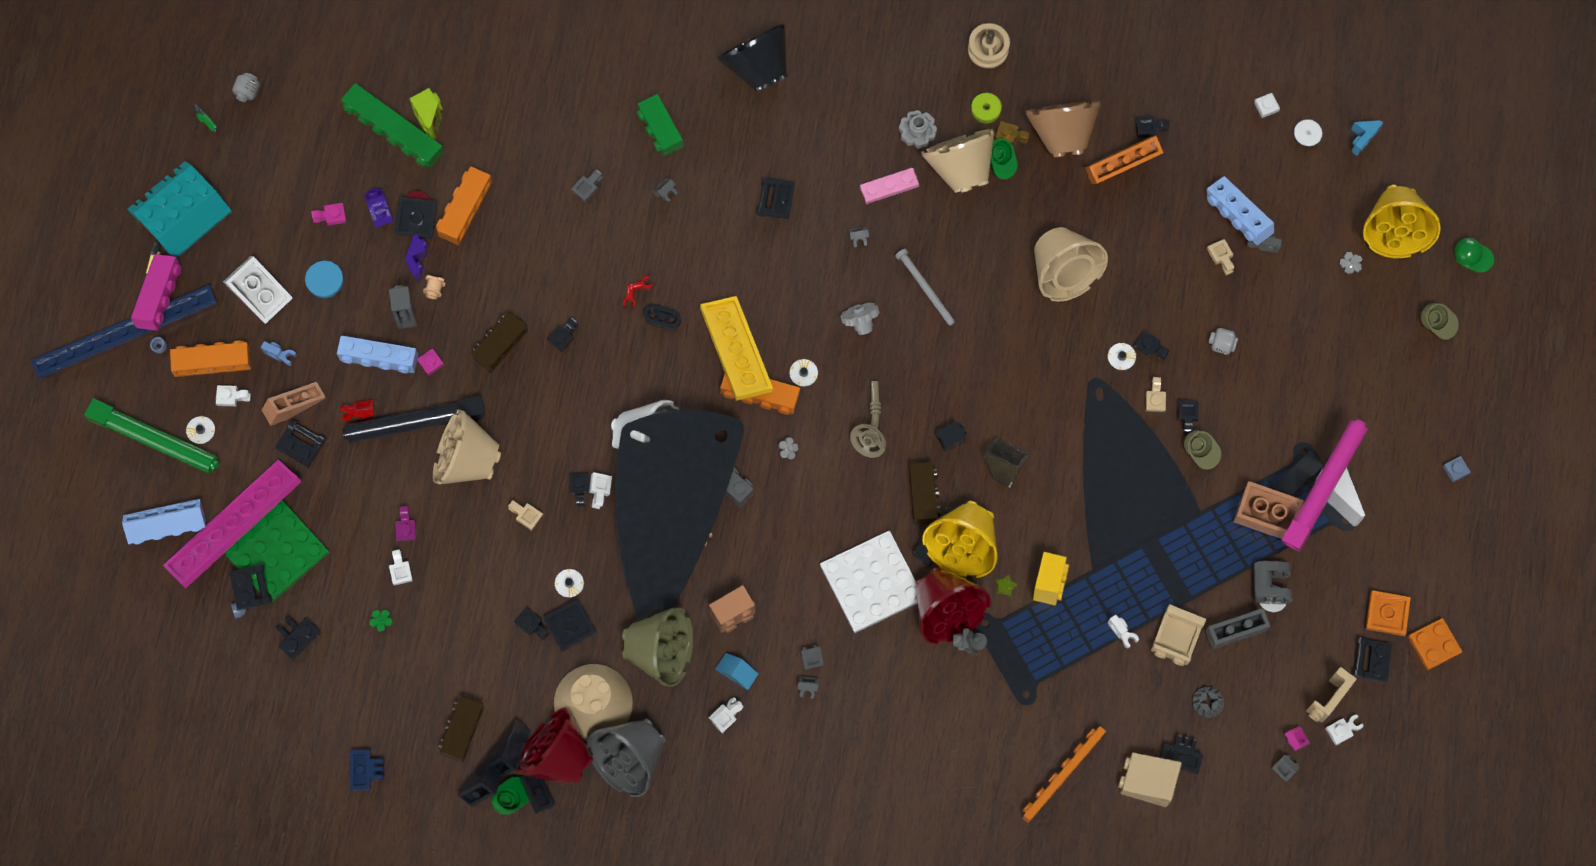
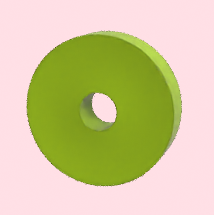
(980, 113)

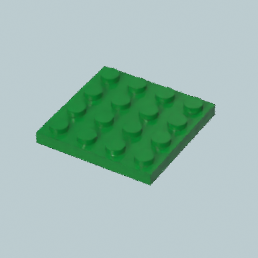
(282, 546)

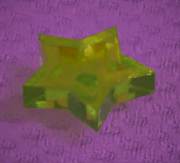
(1005, 585)

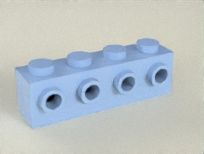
(1240, 211)
(377, 354)
(164, 521)

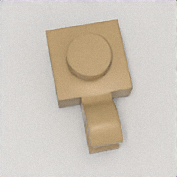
(1221, 254)
(1155, 399)
(526, 516)

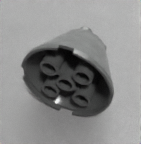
(627, 755)

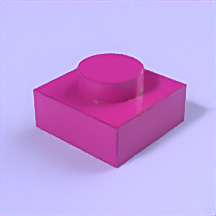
(430, 362)
(1297, 738)

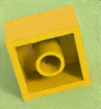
(1051, 579)

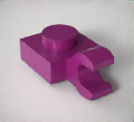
(405, 528)

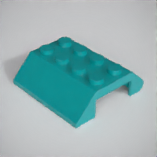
(180, 210)

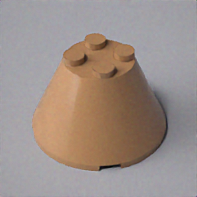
(1065, 126)

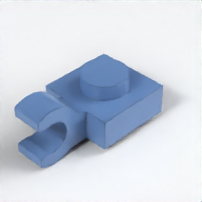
(274, 351)

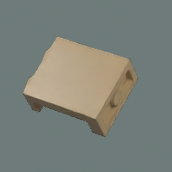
(1177, 635)
(1343, 681)

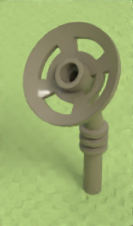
(873, 435)

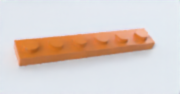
(1068, 767)

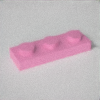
(889, 185)

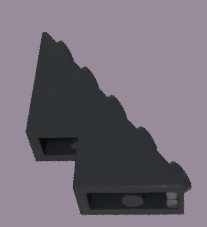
(497, 764)

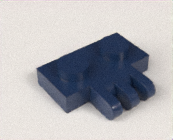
(363, 770)

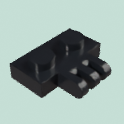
(1184, 754)

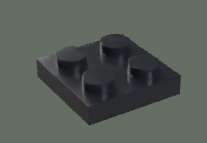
(416, 217)
(569, 625)

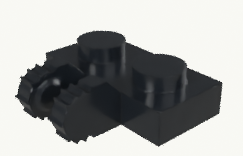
(299, 639)

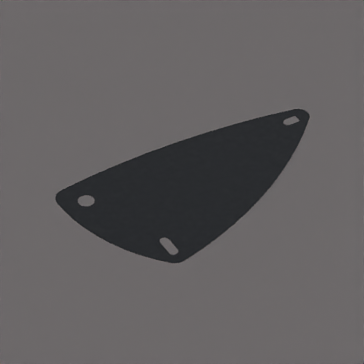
(1128, 478)
(670, 499)

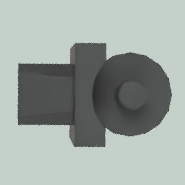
(969, 641)

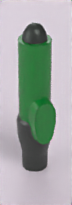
(203, 117)

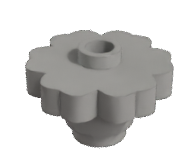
(917, 129)
(860, 317)

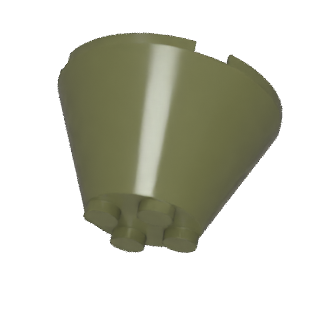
(660, 645)

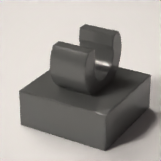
(663, 189)
(858, 233)
(812, 657)
(808, 684)
(1286, 767)

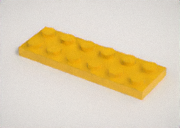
(736, 348)

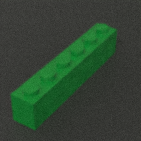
(392, 126)

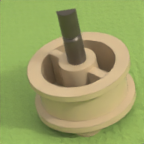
(988, 45)

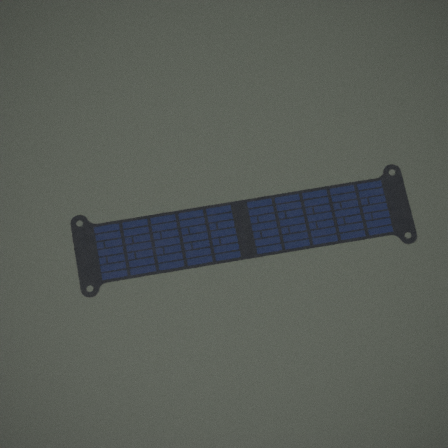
(1137, 588)

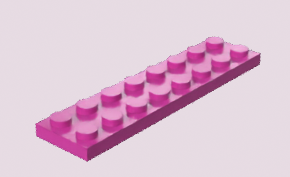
(232, 523)

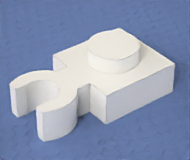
(1342, 731)

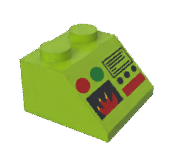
(427, 111)

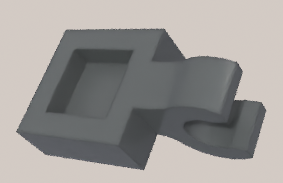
(587, 187)
(1271, 244)

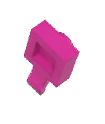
(333, 214)

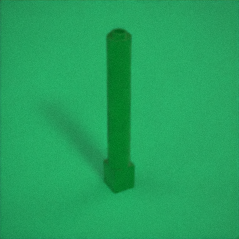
(111, 419)

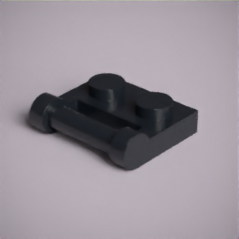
(782, 198)
(298, 449)
(243, 588)
(1378, 661)

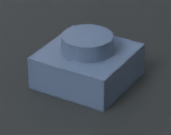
(1456, 469)

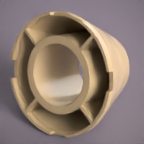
(1067, 263)

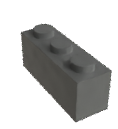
(402, 307)
(1237, 628)

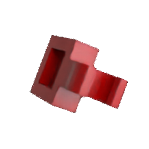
(360, 409)

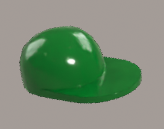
(1003, 159)
(1473, 255)
(509, 797)

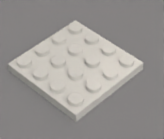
(871, 581)

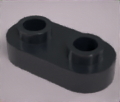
(663, 315)

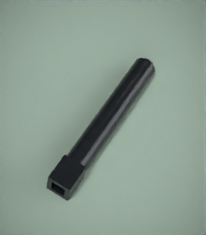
(413, 420)

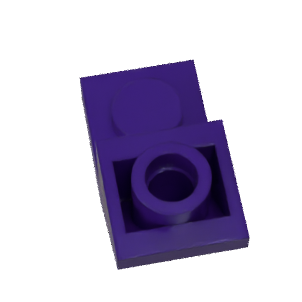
(378, 207)
(416, 252)

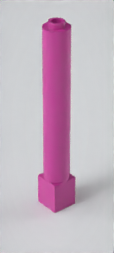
(1324, 486)

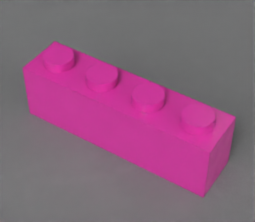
(156, 292)

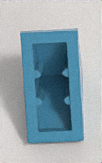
(737, 670)

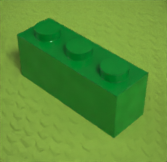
(659, 125)

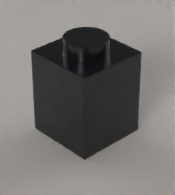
(951, 436)

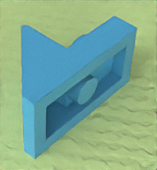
(1365, 131)

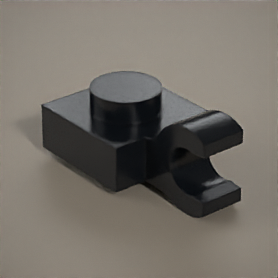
(1149, 126)
(562, 336)
(1149, 345)
(1188, 413)
(579, 486)
(531, 623)

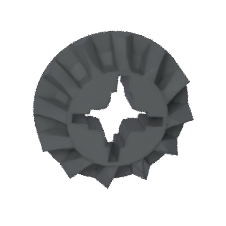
(1203, 709)

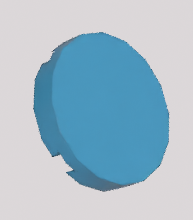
(324, 279)

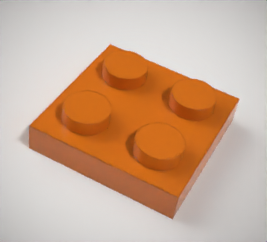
(1388, 613)
(1435, 644)

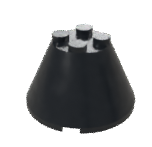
(759, 59)

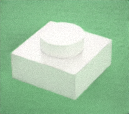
(1266, 105)

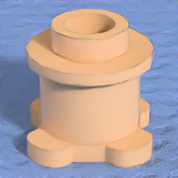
(433, 287)

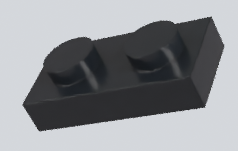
(537, 793)

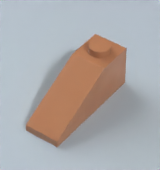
(292, 403)

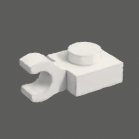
(230, 395)
(600, 486)
(400, 570)
(1119, 627)
(724, 716)

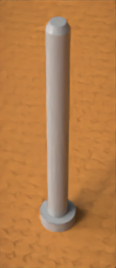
(902, 255)

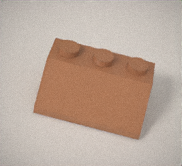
(1267, 510)

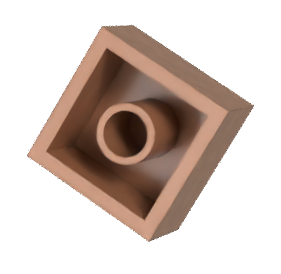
(732, 610)

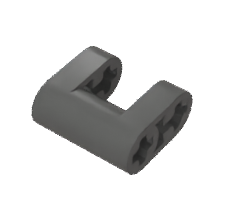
(1263, 575)

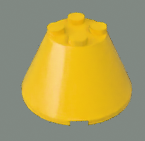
(1401, 224)
(963, 541)

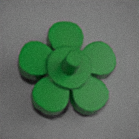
(380, 620)

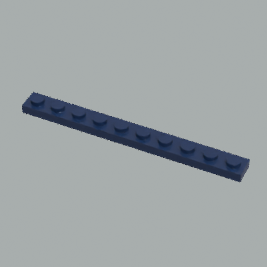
(119, 334)

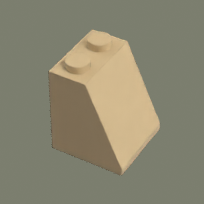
(1150, 779)

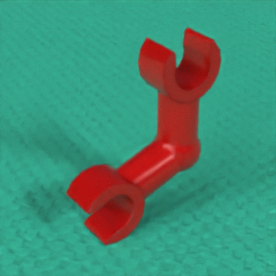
(635, 286)

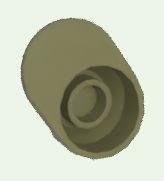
(1440, 320)
(1202, 449)

